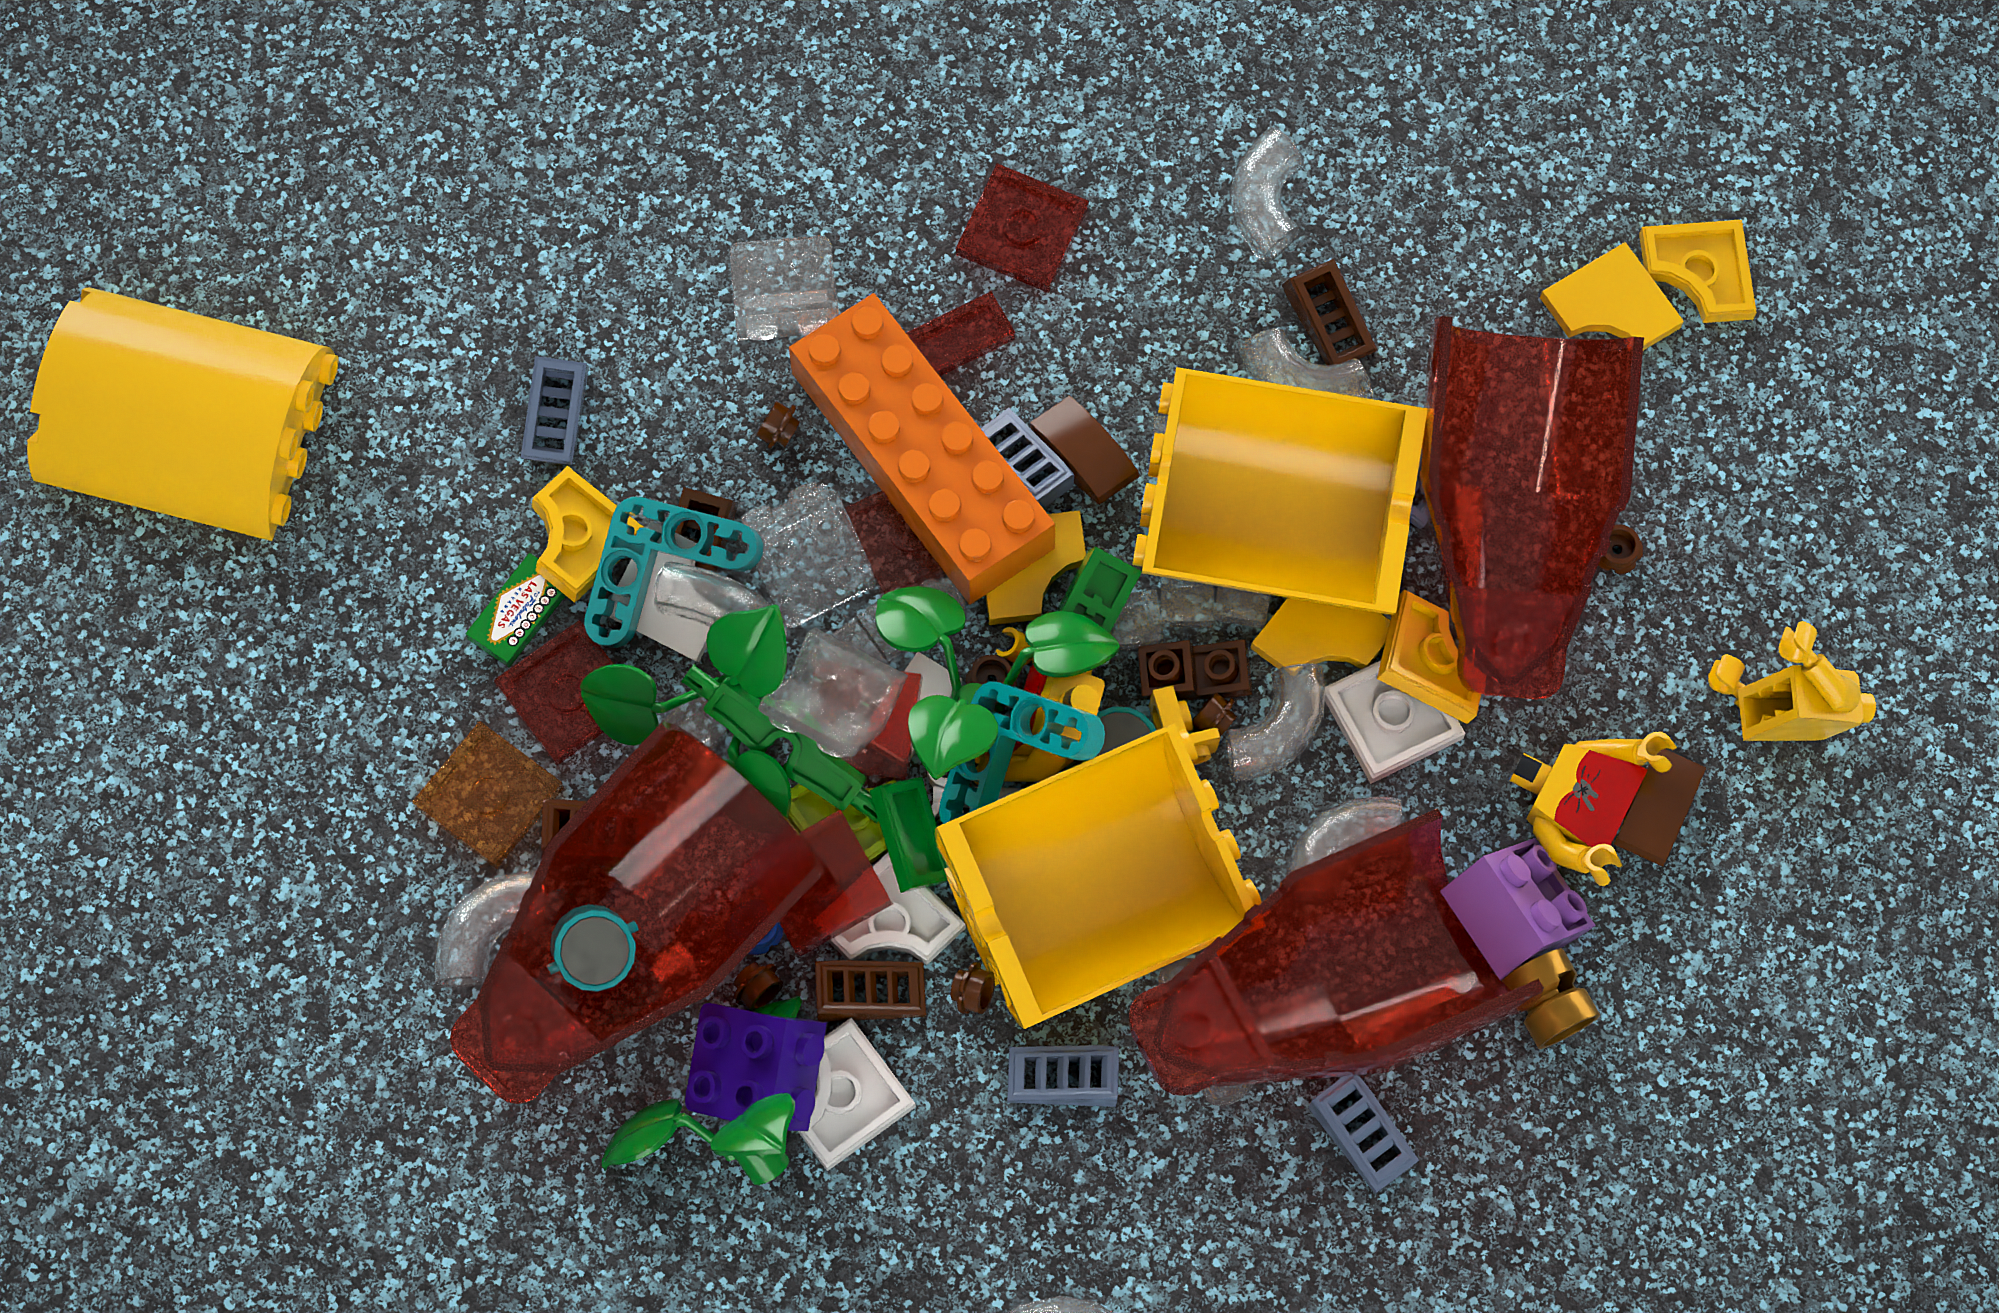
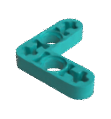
(644, 549)
(1013, 728)

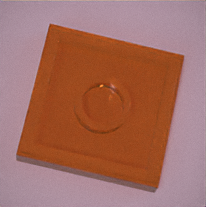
(487, 794)

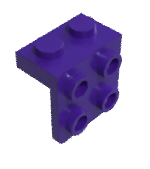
(752, 1056)

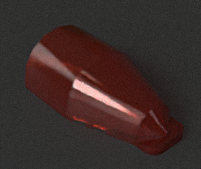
(1522, 491)
(661, 844)
(1329, 976)

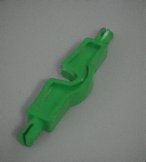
(806, 764)

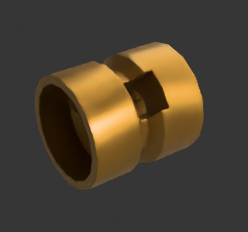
(1562, 1006)

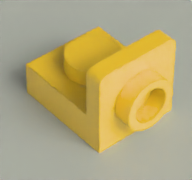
(1167, 709)

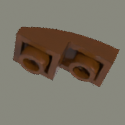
(1086, 449)
(1196, 670)
(1660, 808)

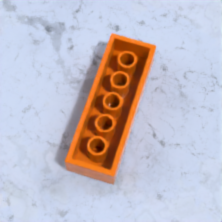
(922, 448)

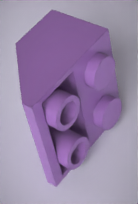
(1517, 906)

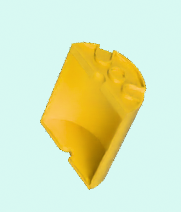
(176, 411)
(1281, 490)
(1095, 875)

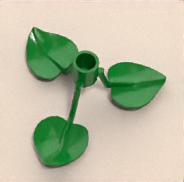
(740, 645)
(954, 730)
(752, 1139)

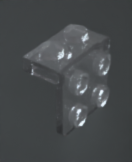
(782, 287)
(809, 553)
(835, 695)

